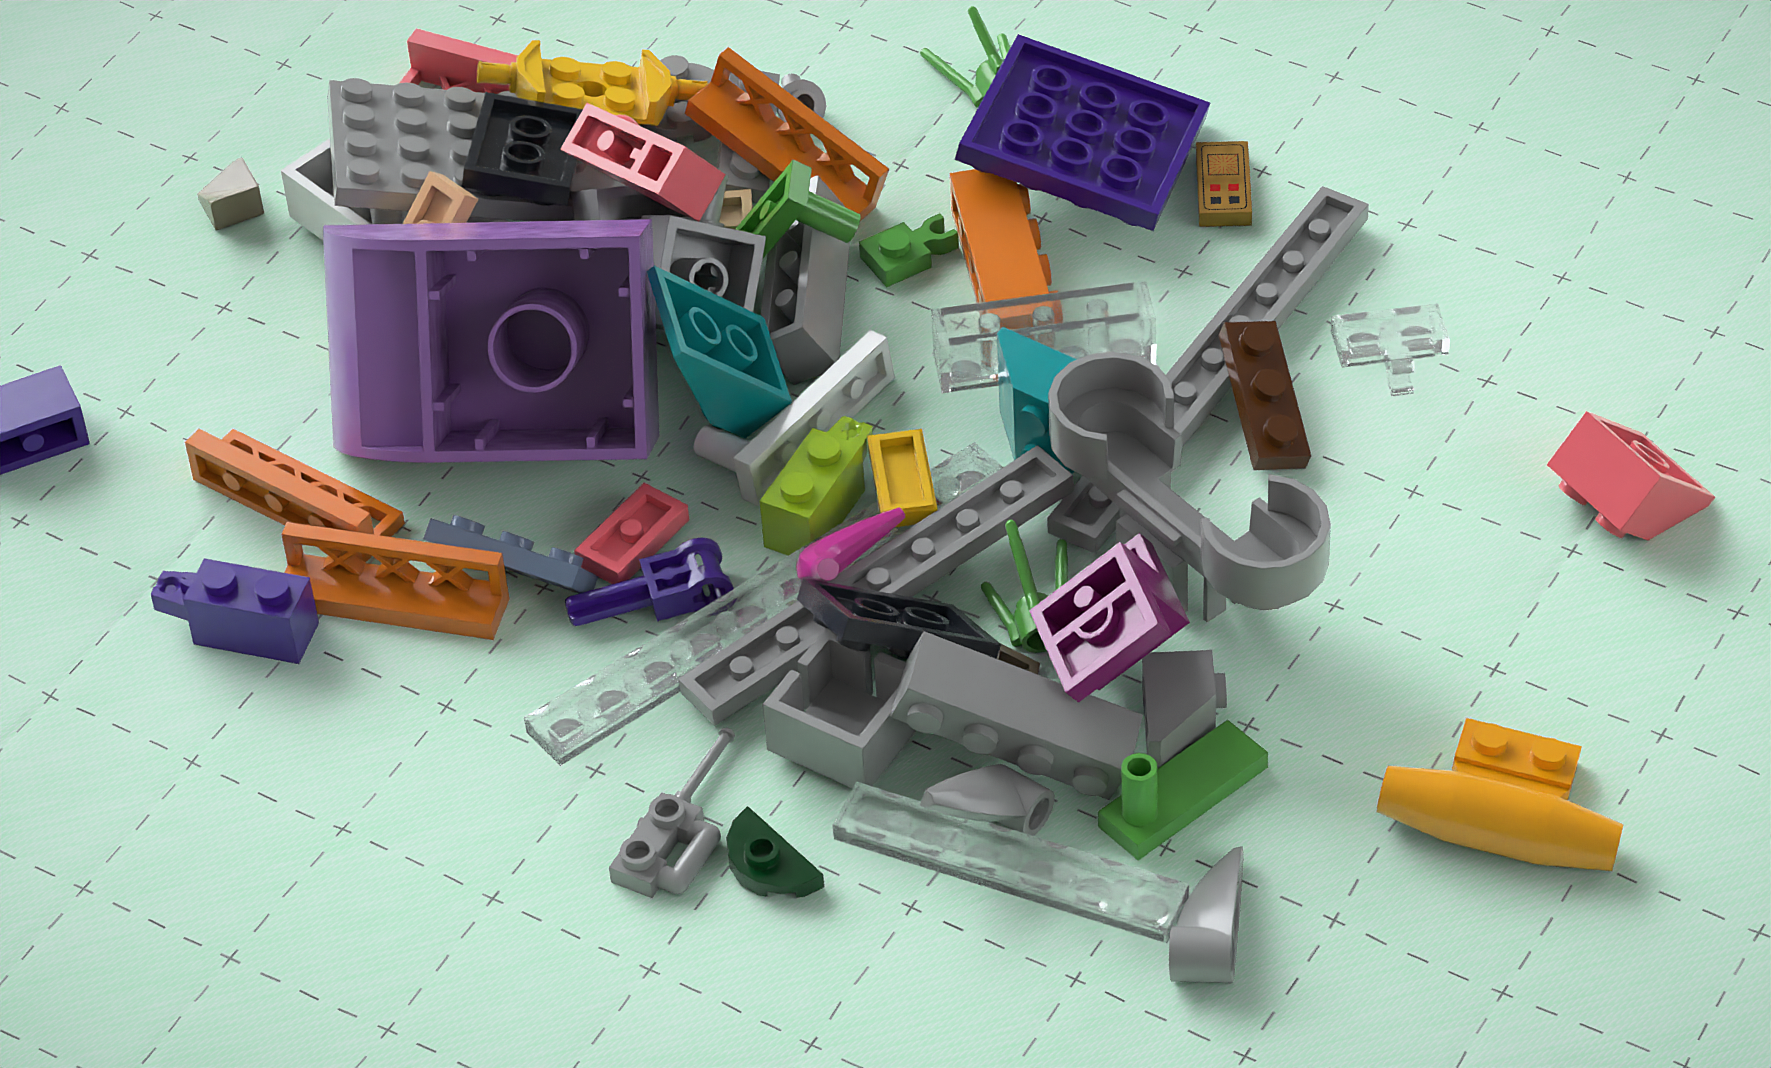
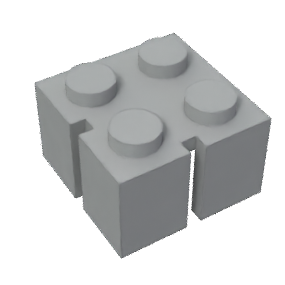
(844, 726)

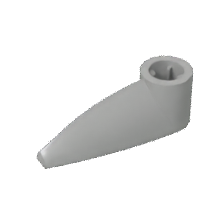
(991, 796)
(1207, 931)

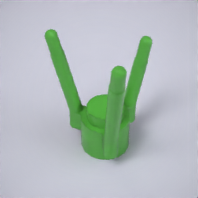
(985, 72)
(1021, 625)

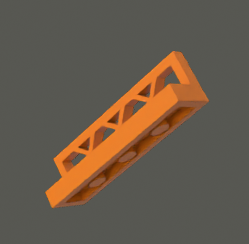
(756, 134)
(284, 486)
(395, 589)

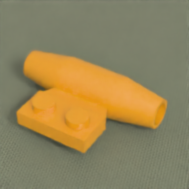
(1505, 800)

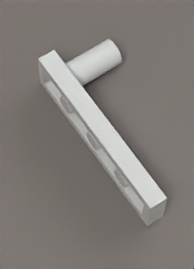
(836, 393)

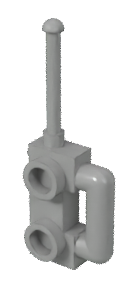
(670, 820)

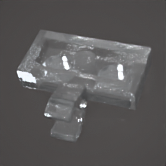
(1391, 338)

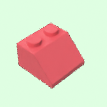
(1626, 479)

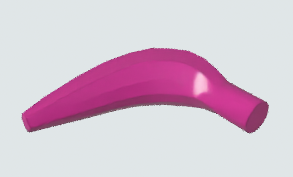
(835, 552)

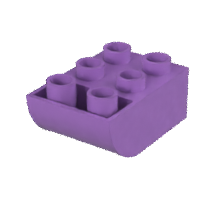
(492, 341)

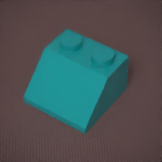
(1025, 379)

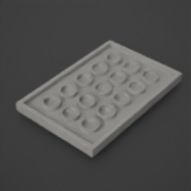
(395, 134)

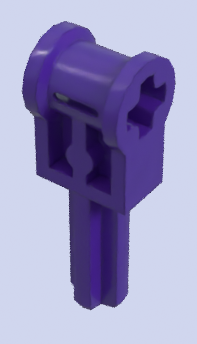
(668, 584)

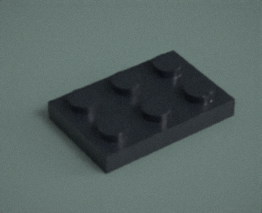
(520, 150)
(889, 620)

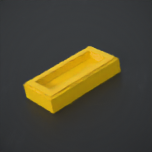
(902, 474)

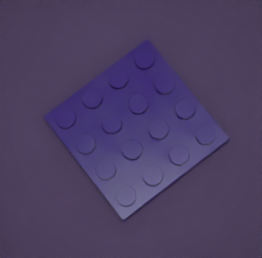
(1083, 132)

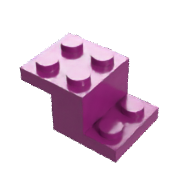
(1108, 617)

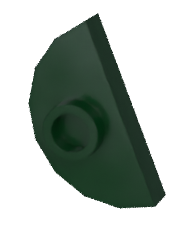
(767, 861)

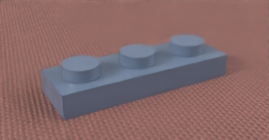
(559, 569)

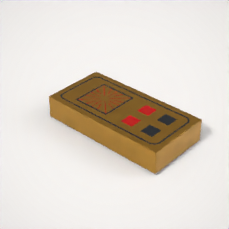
(1223, 184)

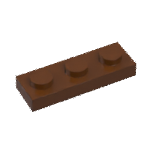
(1264, 395)

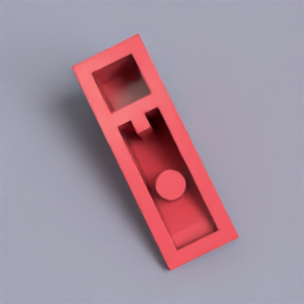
(644, 161)

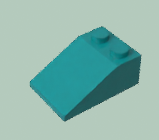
(721, 354)

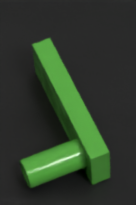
(792, 201)
(1169, 798)

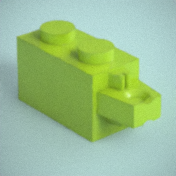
(815, 486)

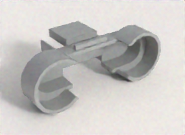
(1117, 429)

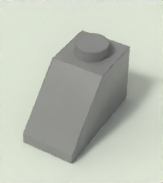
(1179, 700)

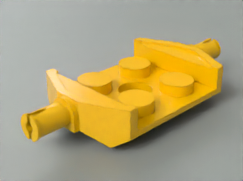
(611, 86)

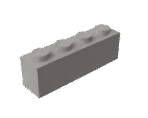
(806, 296)
(1015, 716)

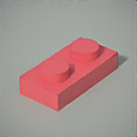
(632, 533)

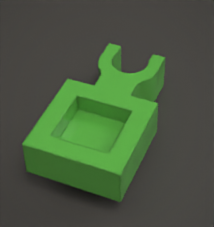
(903, 252)

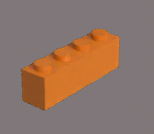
(998, 237)

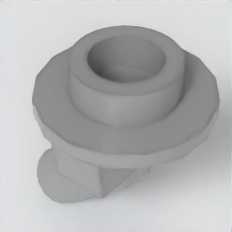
(804, 91)

